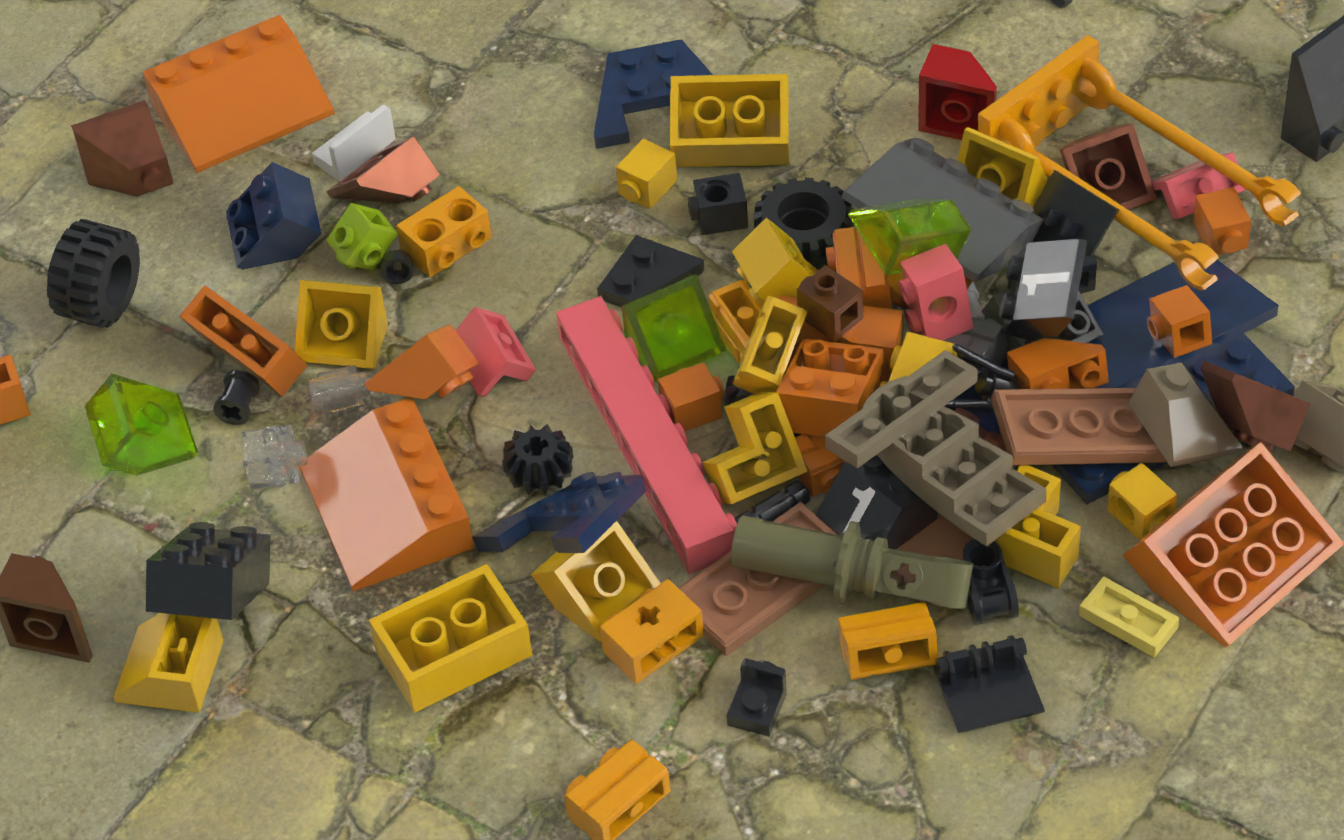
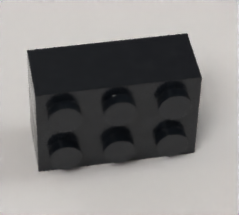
(208, 571)

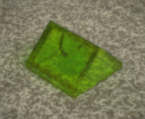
(672, 328)

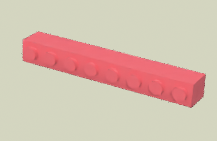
(645, 433)

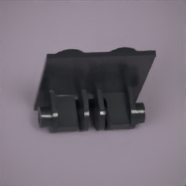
(988, 684)

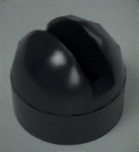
(397, 276)

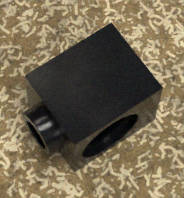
(719, 204)

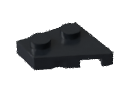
(646, 269)

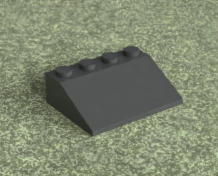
(916, 171)

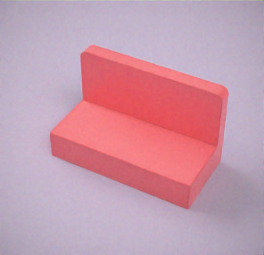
(1194, 179)
(495, 348)

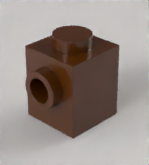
(830, 302)

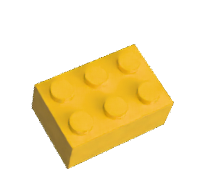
(730, 120)
(451, 637)

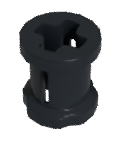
(236, 397)

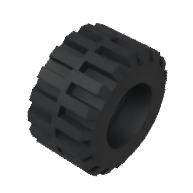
(807, 213)
(93, 273)

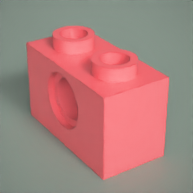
(935, 294)

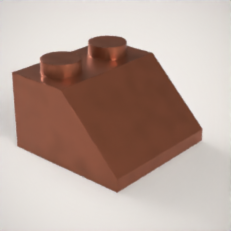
(1255, 409)

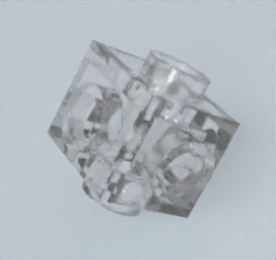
(273, 456)

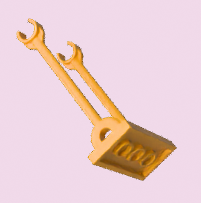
(1079, 81)

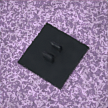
(1072, 213)

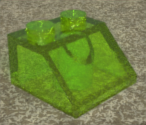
(910, 228)
(139, 426)

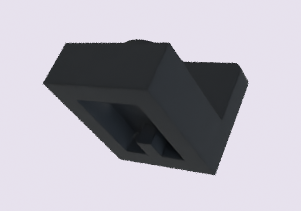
(758, 697)

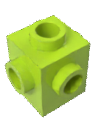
(361, 237)

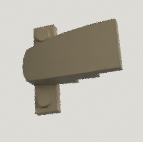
(939, 450)

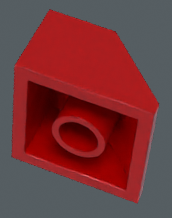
(952, 92)

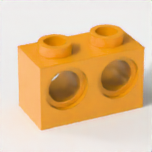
(444, 231)

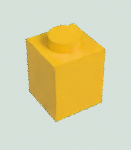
(646, 173)

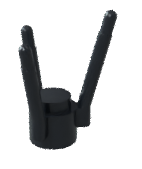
(988, 379)

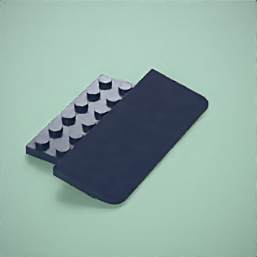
(1130, 350)

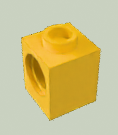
(1140, 500)

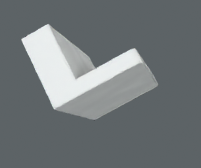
(356, 143)

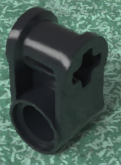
(990, 587)

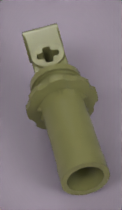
(848, 562)

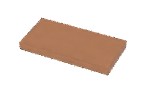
(1072, 427)
(745, 602)

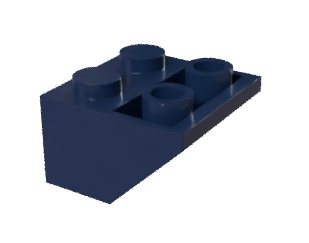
(273, 218)

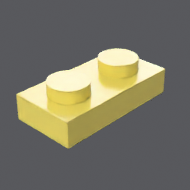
(1129, 616)

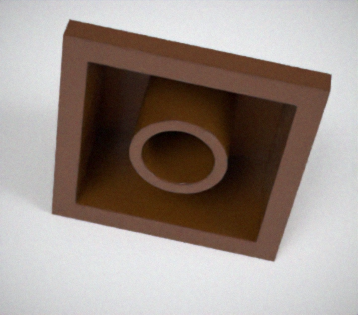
(39, 610)

